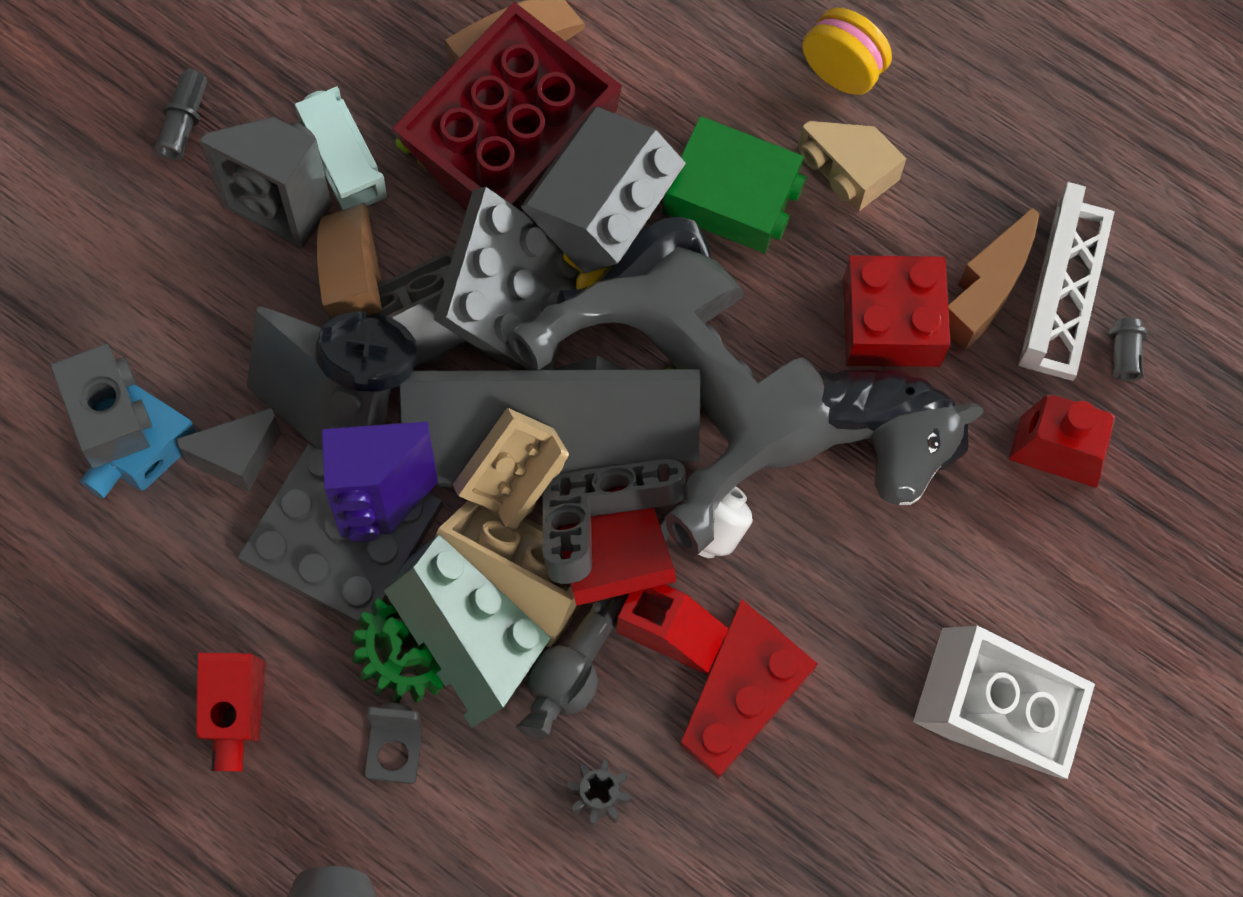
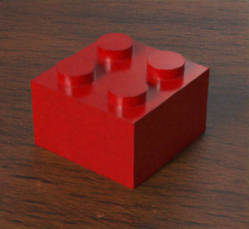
(896, 311)

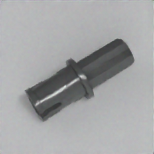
(181, 115)

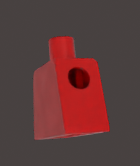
(1064, 439)
(224, 683)

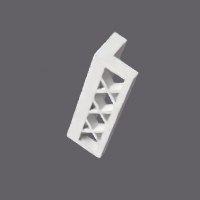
(1054, 276)

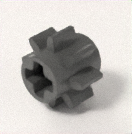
(602, 779)

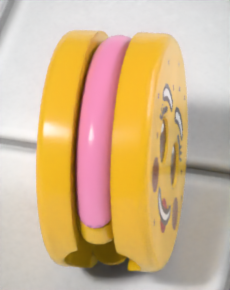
(847, 51)

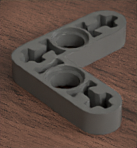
(582, 494)

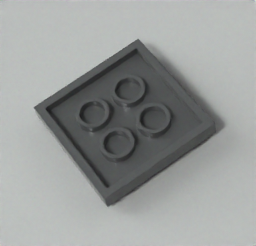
(500, 276)
(305, 553)

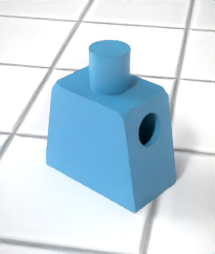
(150, 463)

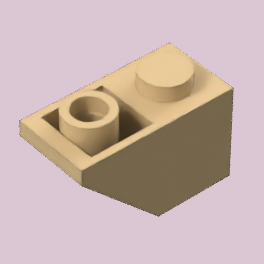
(853, 159)

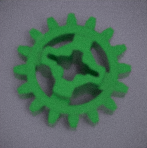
(389, 636)

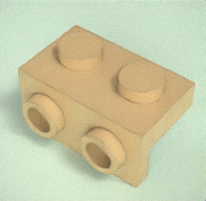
(512, 467)

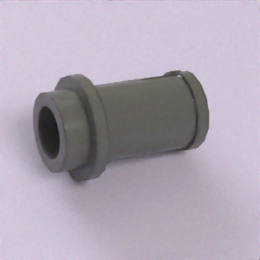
(1128, 348)

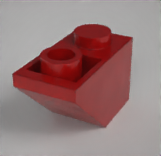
(672, 626)

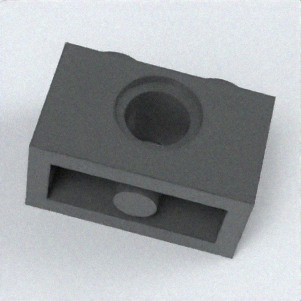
(83, 384)

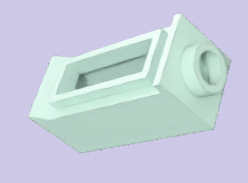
(342, 149)

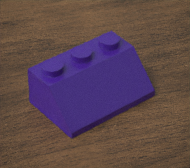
(376, 476)

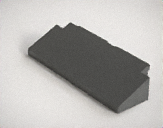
(598, 414)

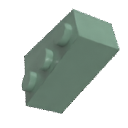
(467, 626)

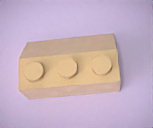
(513, 564)

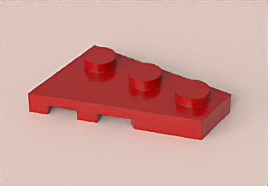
(745, 690)

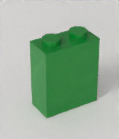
(735, 185)

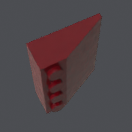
(505, 110)

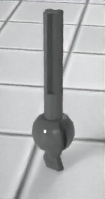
(564, 676)

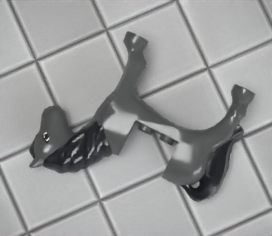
(668, 293)

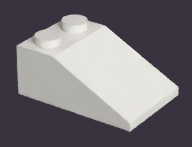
(1004, 700)

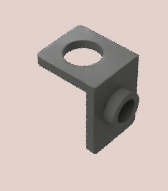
(393, 724)

